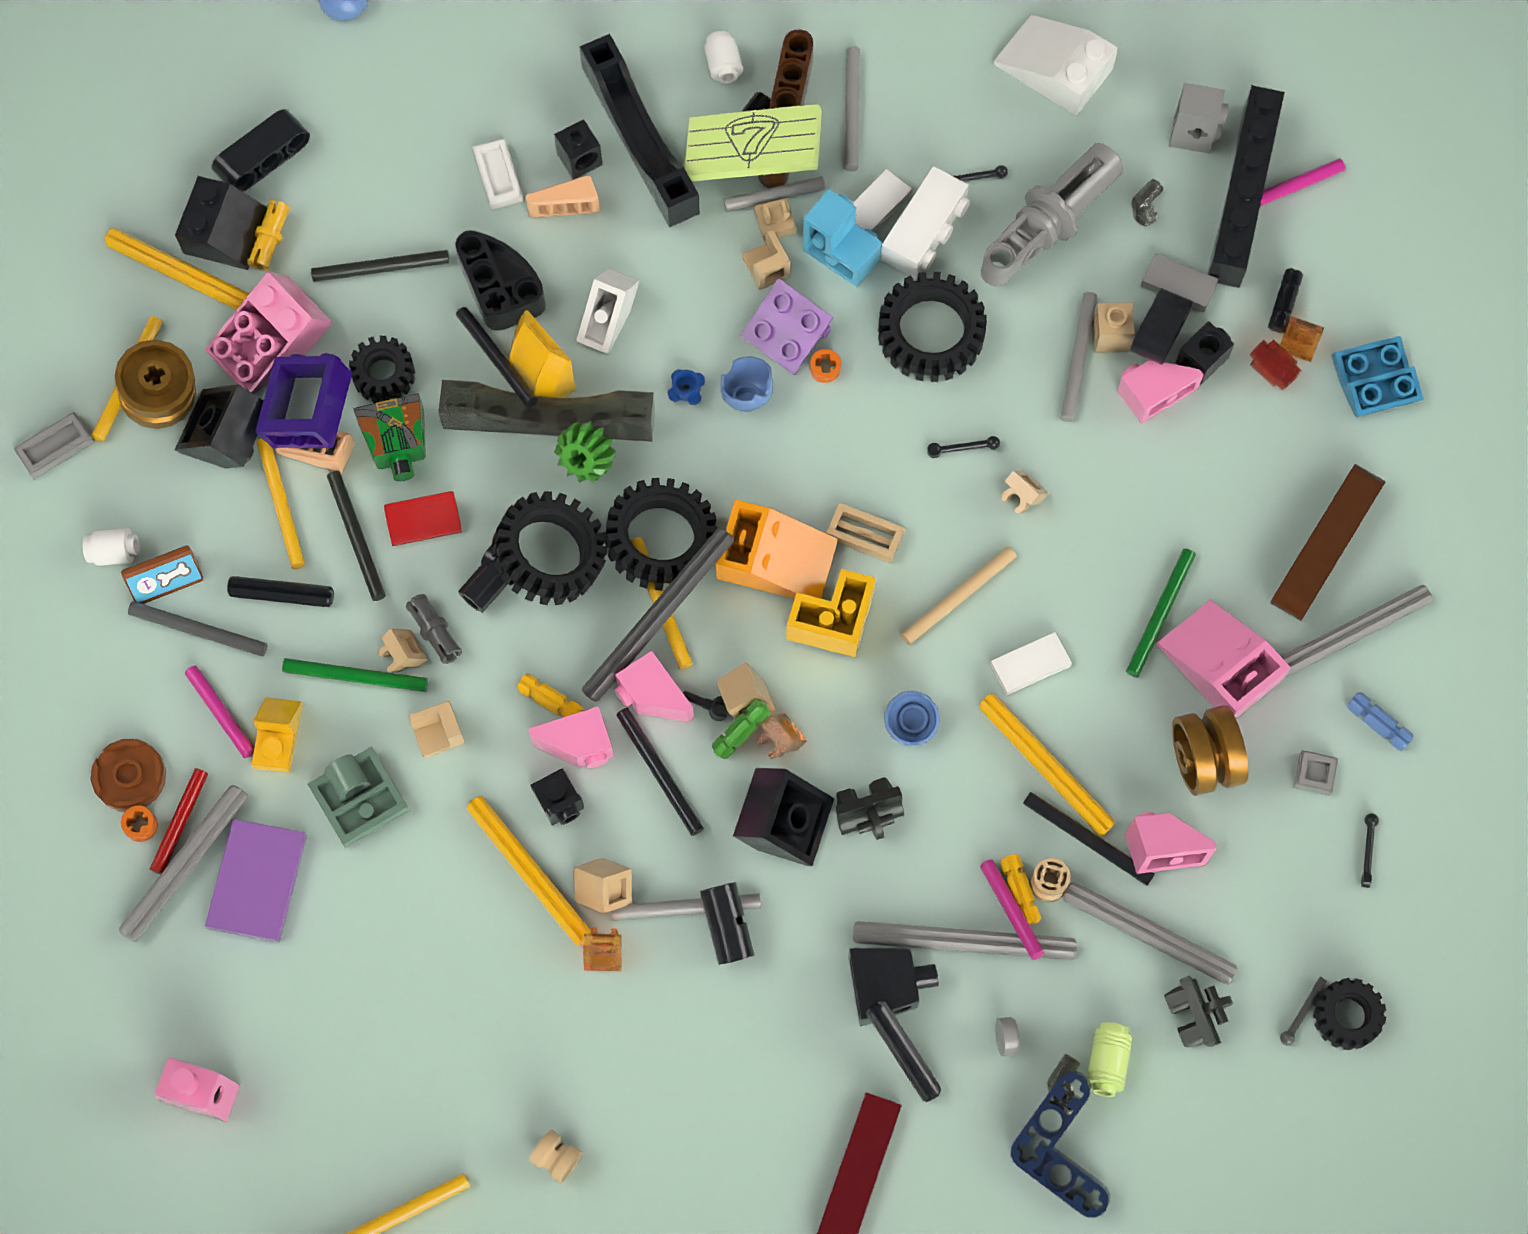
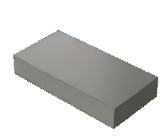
(1180, 280)
(54, 445)

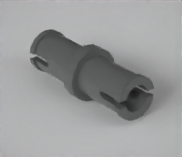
(433, 629)

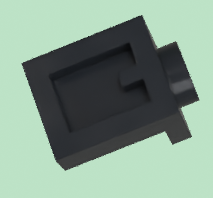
(558, 798)

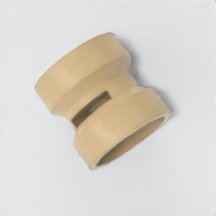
(1048, 886)
(555, 1156)

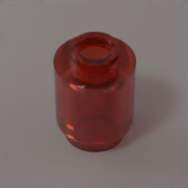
(1275, 364)

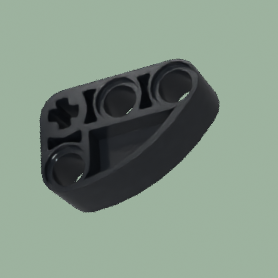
(510, 280)

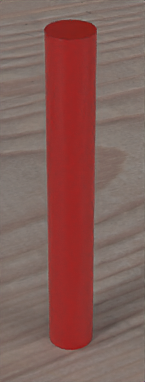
(178, 821)

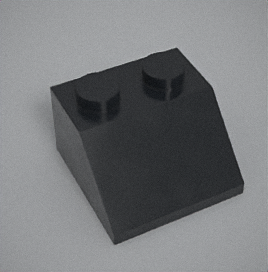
(219, 223)
(222, 427)
(783, 815)

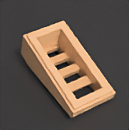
(564, 199)
(335, 462)

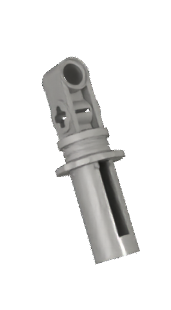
(1048, 215)

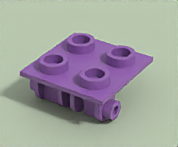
(787, 326)

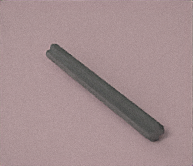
(658, 614)

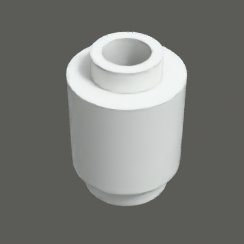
(723, 57)
(111, 546)

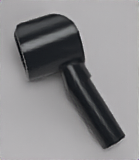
(707, 704)

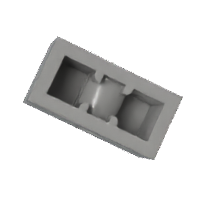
(1198, 118)

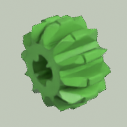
(585, 451)

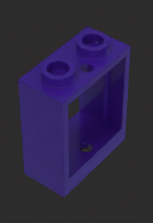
(324, 425)

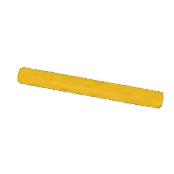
(175, 268)
(1046, 764)
(528, 869)

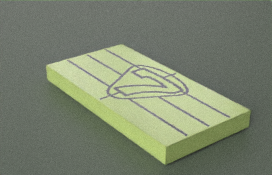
(753, 142)

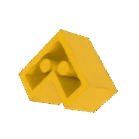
(834, 623)

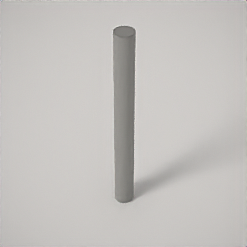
(852, 109)
(1078, 357)
(675, 907)

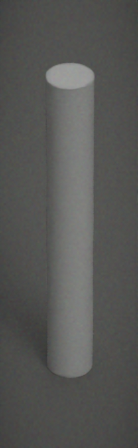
(773, 194)

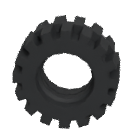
(1365, 997)

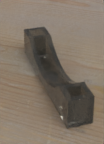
(489, 409)

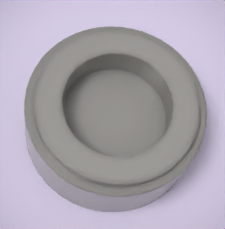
(1007, 1036)

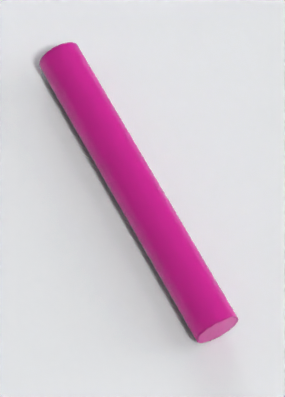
(1302, 181)
(219, 711)
(1012, 909)

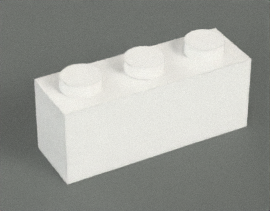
(925, 223)

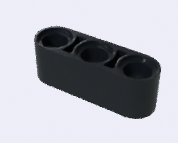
(261, 150)
(1161, 326)

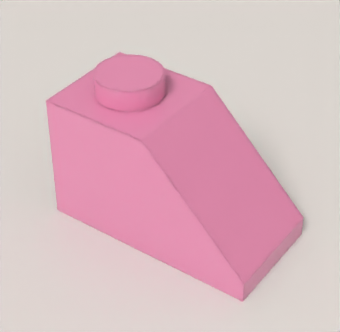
(1156, 387)
(652, 690)
(575, 739)
(1166, 843)

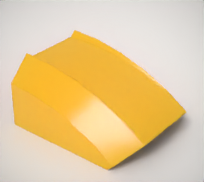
(540, 360)

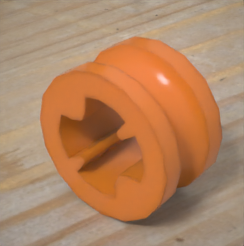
(834, 360)
(131, 816)

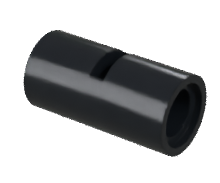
(726, 923)

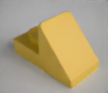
(276, 734)

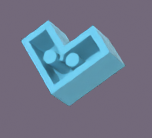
(839, 242)

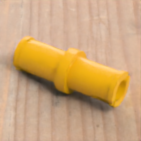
(268, 235)

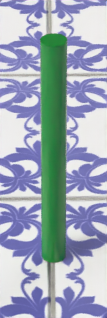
(1160, 613)
(354, 675)

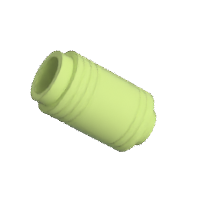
(1109, 1058)

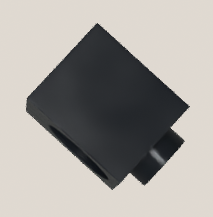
(578, 149)
(1210, 337)

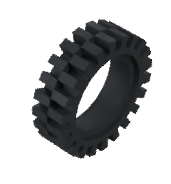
(936, 290)
(647, 498)
(567, 516)

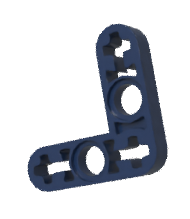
(1050, 1156)

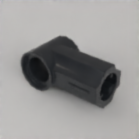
(484, 584)

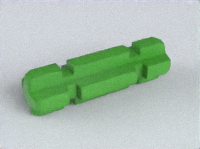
(741, 729)

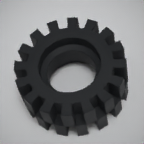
(379, 351)

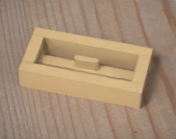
(871, 521)

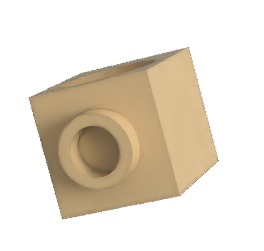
(1113, 327)

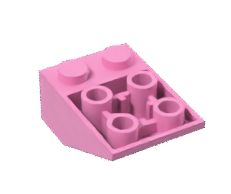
(269, 324)
(1224, 658)

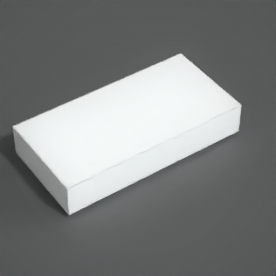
(498, 174)
(880, 200)
(1030, 663)

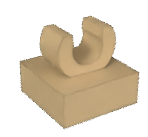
(775, 216)
(1026, 488)
(403, 648)

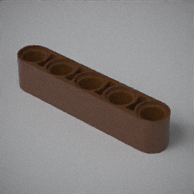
(787, 92)
(1327, 542)

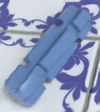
(1380, 721)

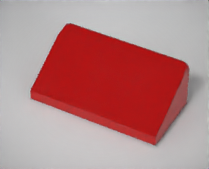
(422, 518)

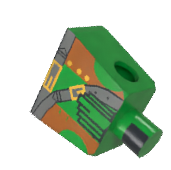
(394, 433)

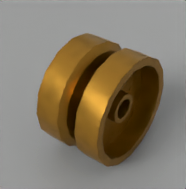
(158, 364)
(1210, 750)

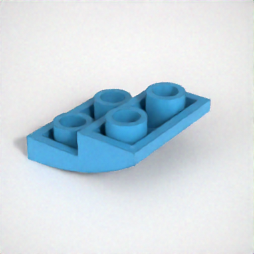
(1377, 376)

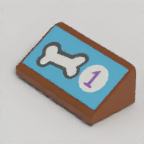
(162, 575)

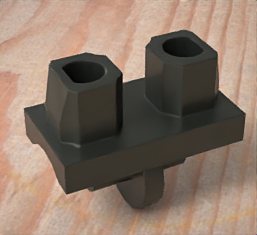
(871, 811)
(1202, 1029)

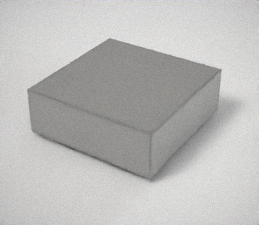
(1315, 773)

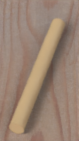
(958, 595)

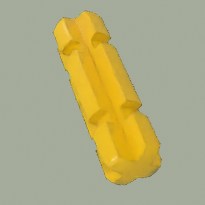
(547, 696)
(1020, 887)

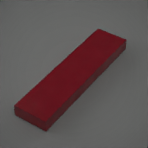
(860, 1166)

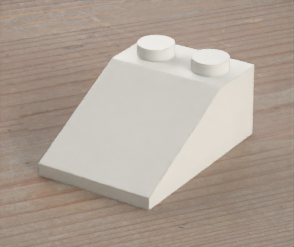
(1058, 61)

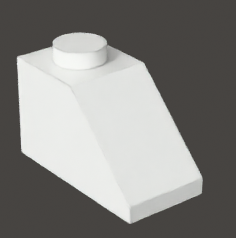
(607, 309)

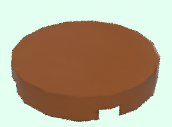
(128, 774)

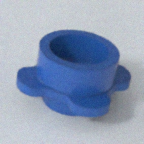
(689, 378)

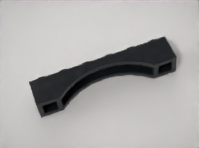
(654, 161)
(1246, 186)

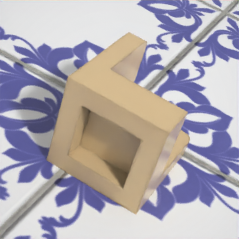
(767, 262)
(741, 688)
(436, 729)
(603, 885)

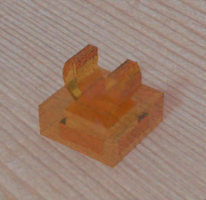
(1301, 338)
(783, 733)
(602, 951)

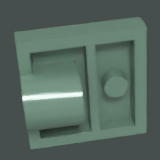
(357, 796)

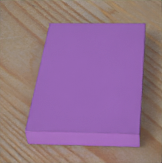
(256, 880)

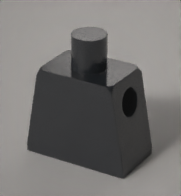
(889, 977)

